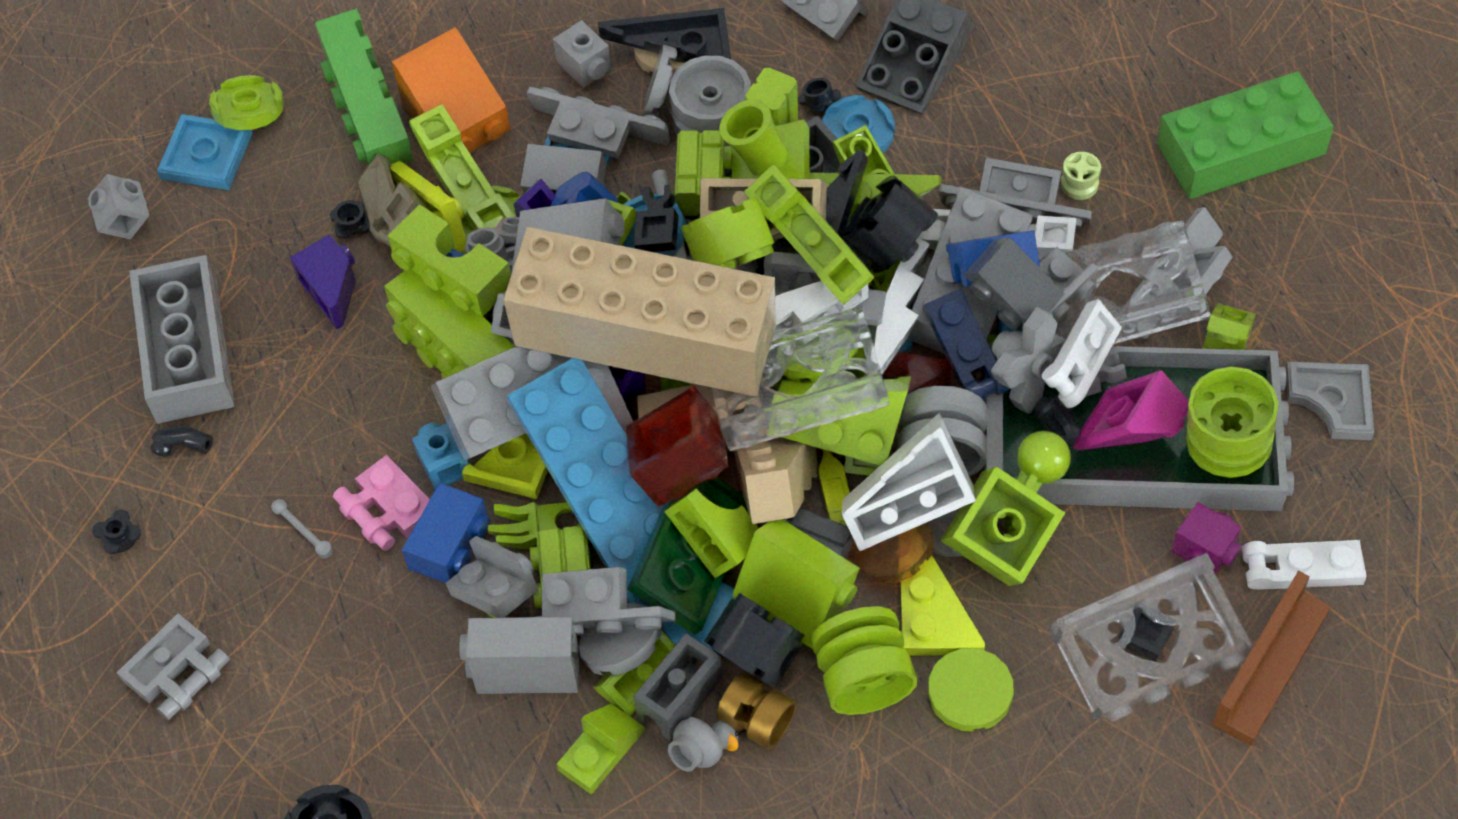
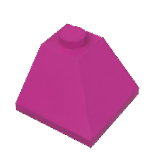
(1135, 413)

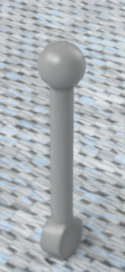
(322, 548)

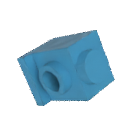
(439, 454)

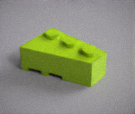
(860, 436)

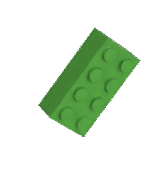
(1244, 134)

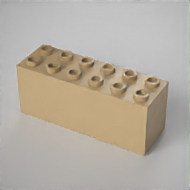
(641, 311)

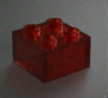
(676, 447)

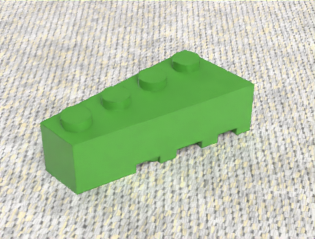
(361, 90)

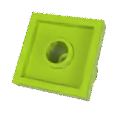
(760, 144)

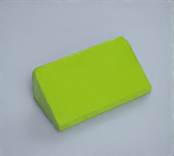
(622, 687)

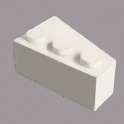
(909, 488)

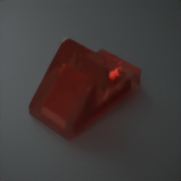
(923, 371)

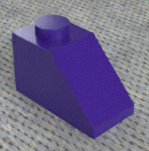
(327, 277)

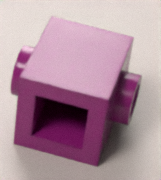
(1208, 533)

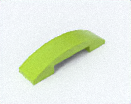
(457, 169)
(810, 234)

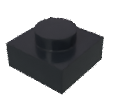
(1148, 636)

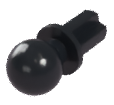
(1057, 418)

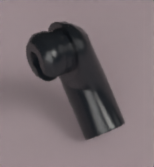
(180, 435)

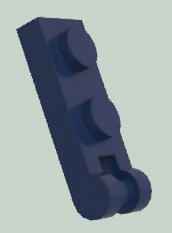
(963, 343)

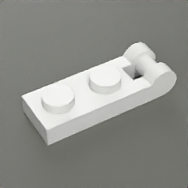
(1082, 353)
(1325, 562)

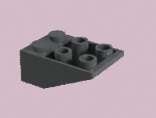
(915, 52)

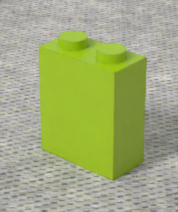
(795, 577)

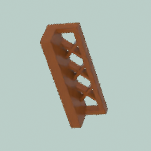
(1271, 662)

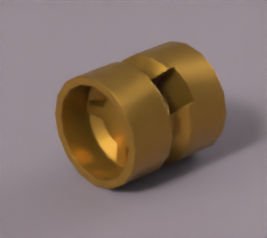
(763, 723)

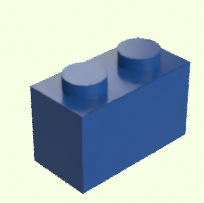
(443, 532)

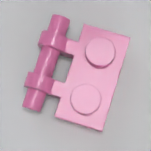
(392, 493)

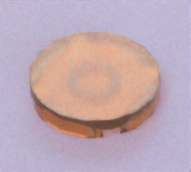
(897, 556)

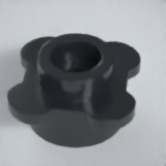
(818, 95)
(348, 211)
(123, 539)

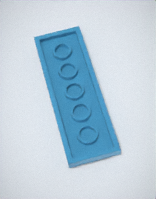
(588, 462)

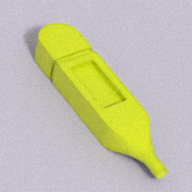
(833, 486)

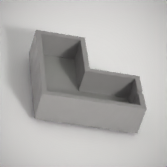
(476, 400)

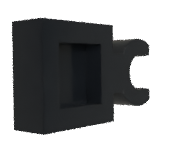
(658, 225)

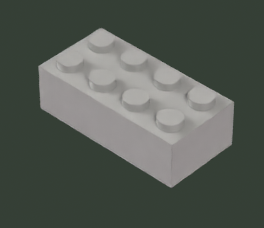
(969, 219)
(181, 339)

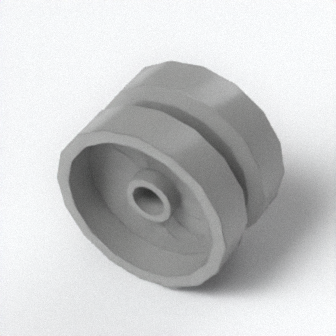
(705, 91)
(962, 414)

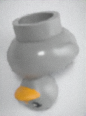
(699, 744)

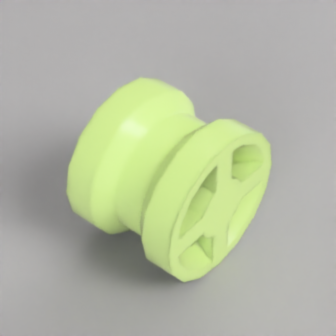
(1074, 169)

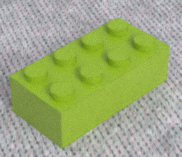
(438, 327)

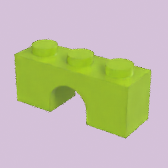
(470, 280)

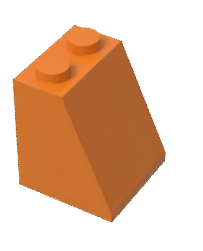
(450, 75)

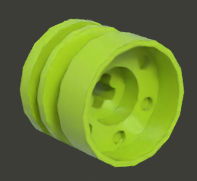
(1231, 421)
(863, 660)

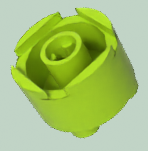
(730, 235)

